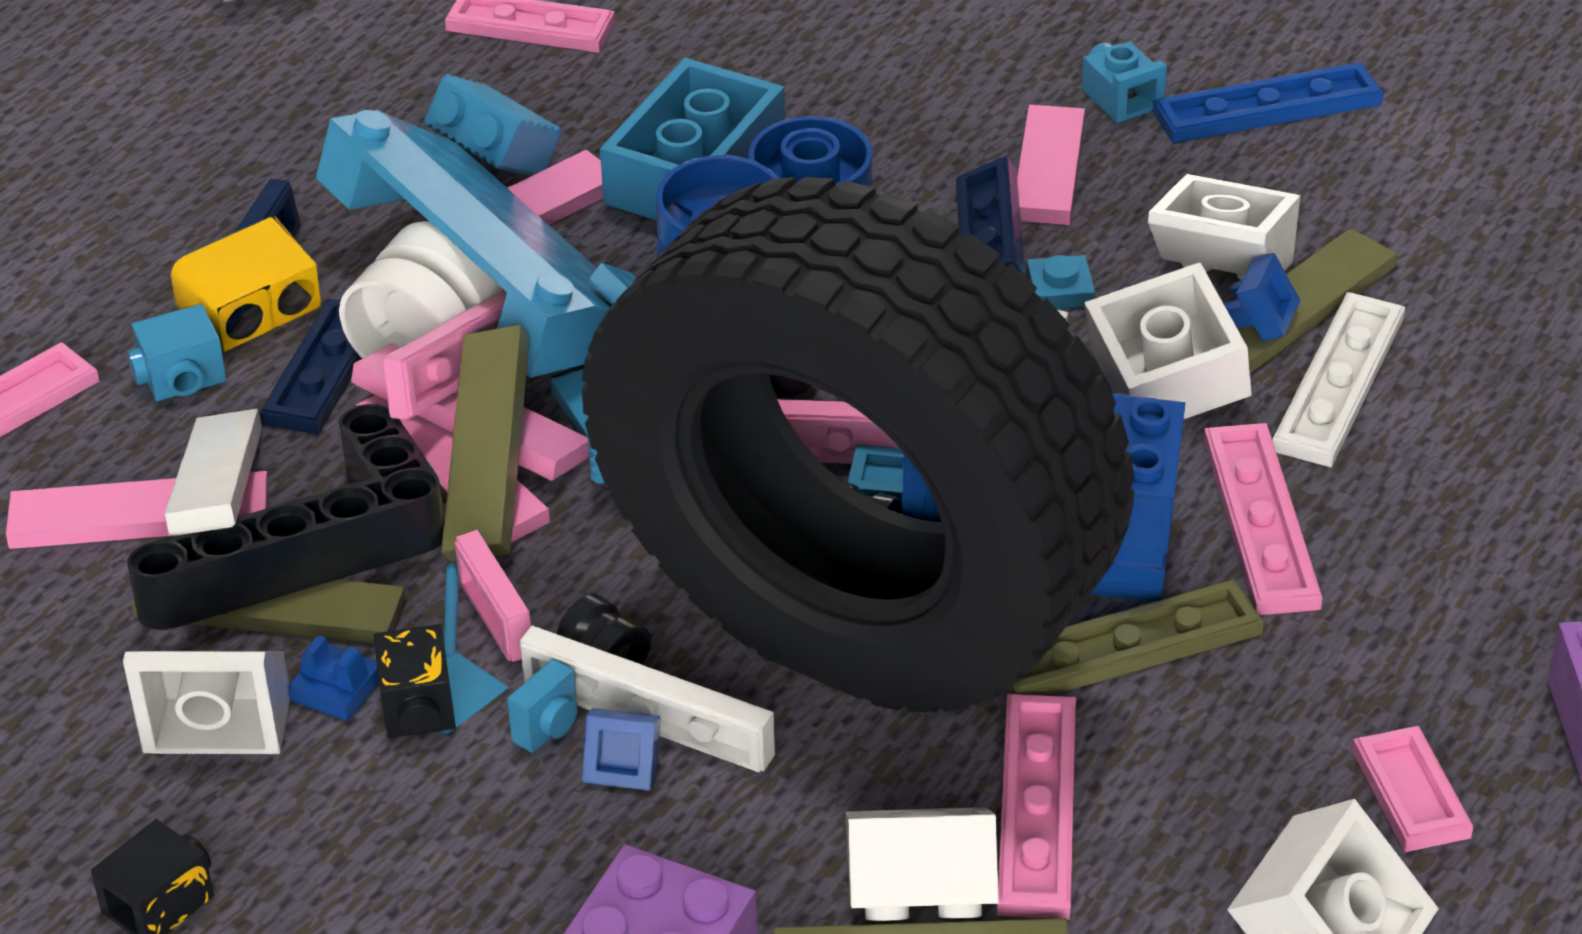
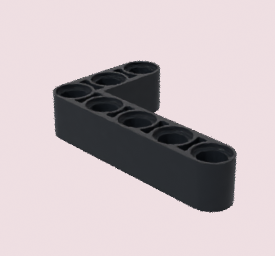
(376, 520)

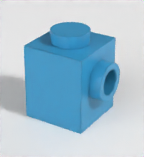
(176, 353)

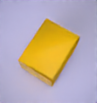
(241, 265)

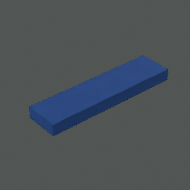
(1267, 102)

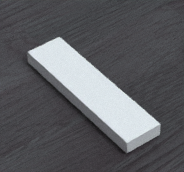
(1338, 379)
(213, 472)
(687, 711)

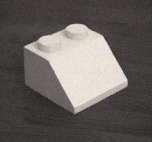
(1224, 224)
(209, 701)
(922, 861)
(1332, 877)

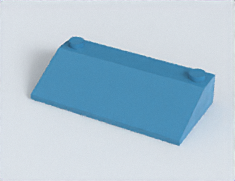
(384, 160)

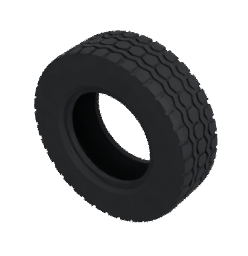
(939, 356)

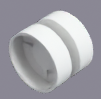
(411, 290)

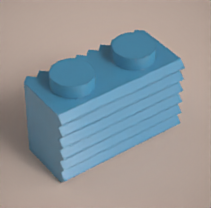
(492, 126)

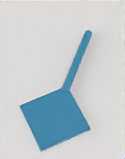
(469, 684)

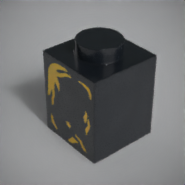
(414, 681)
(153, 880)

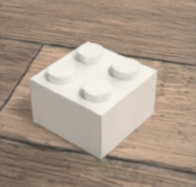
(1170, 342)

